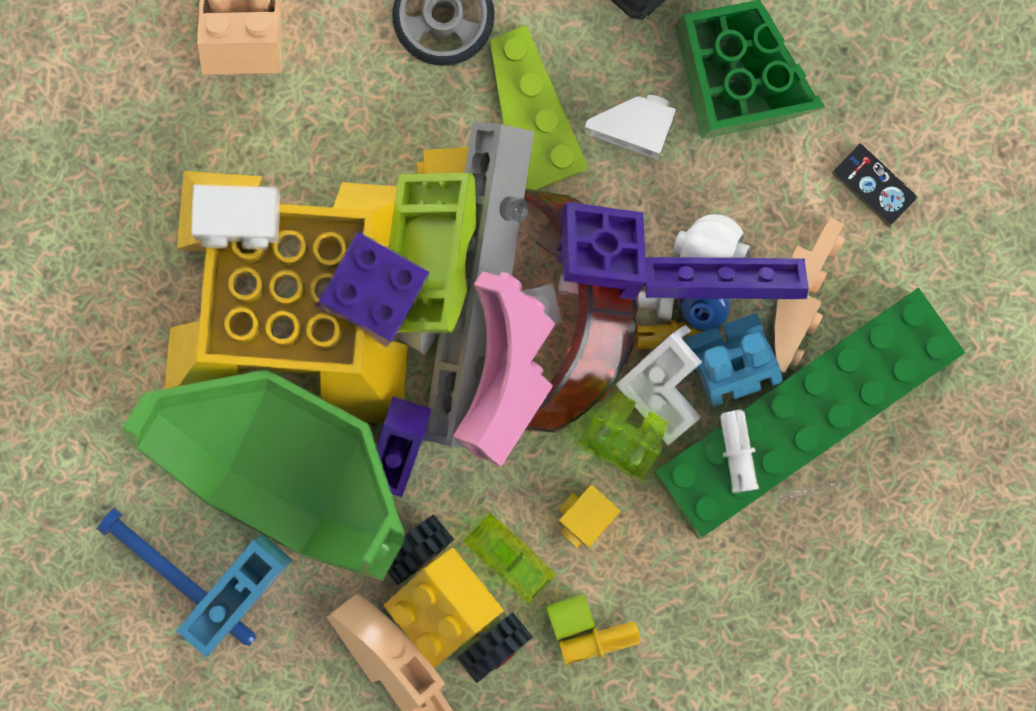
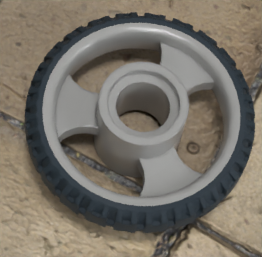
(472, 35)

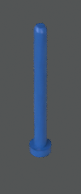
(164, 567)

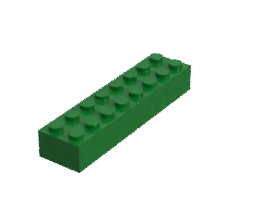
(814, 410)

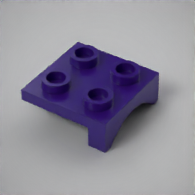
(373, 288)

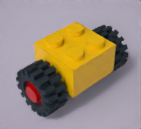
(449, 605)

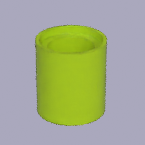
(570, 616)

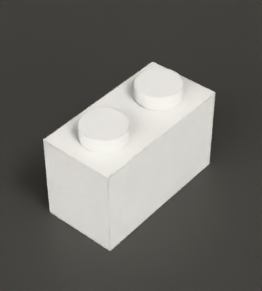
(235, 216)

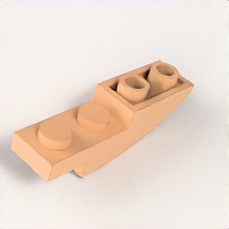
(799, 316)
(388, 656)

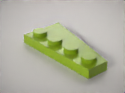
(533, 105)

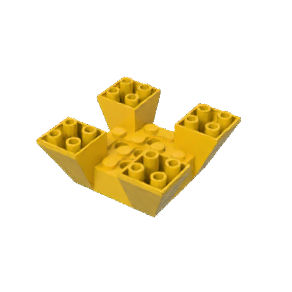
(238, 329)

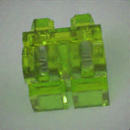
(622, 444)

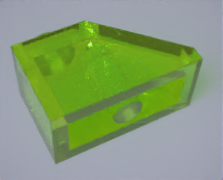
(509, 557)

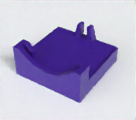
(603, 248)

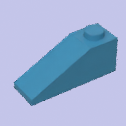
(234, 594)

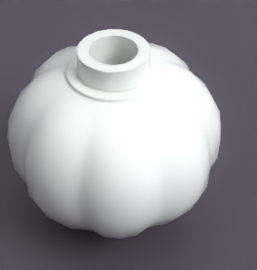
(712, 238)

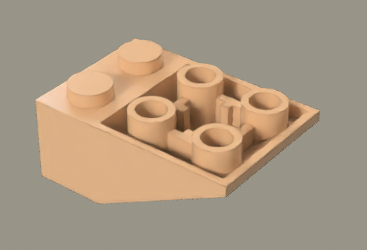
(240, 36)

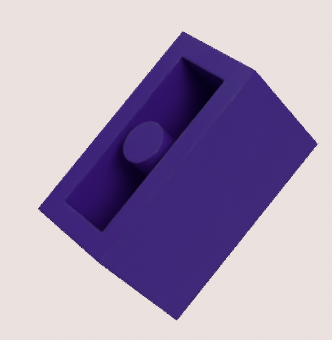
(401, 441)

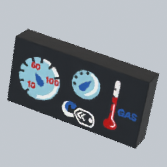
(874, 185)

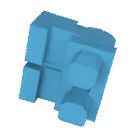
(734, 364)

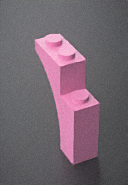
(510, 380)

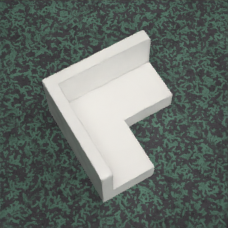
(654, 383)

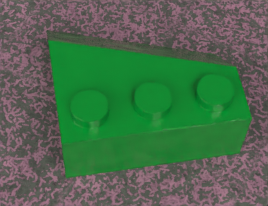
(741, 70)

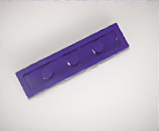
(726, 278)

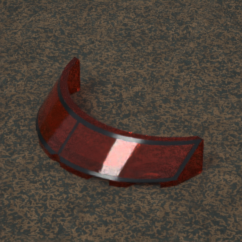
(599, 346)

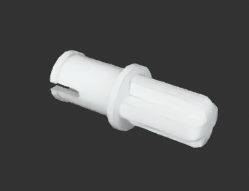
(738, 451)

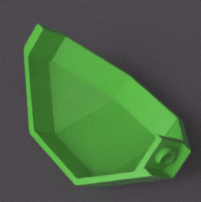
(276, 465)

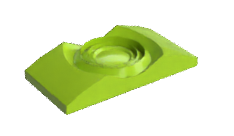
(432, 229)

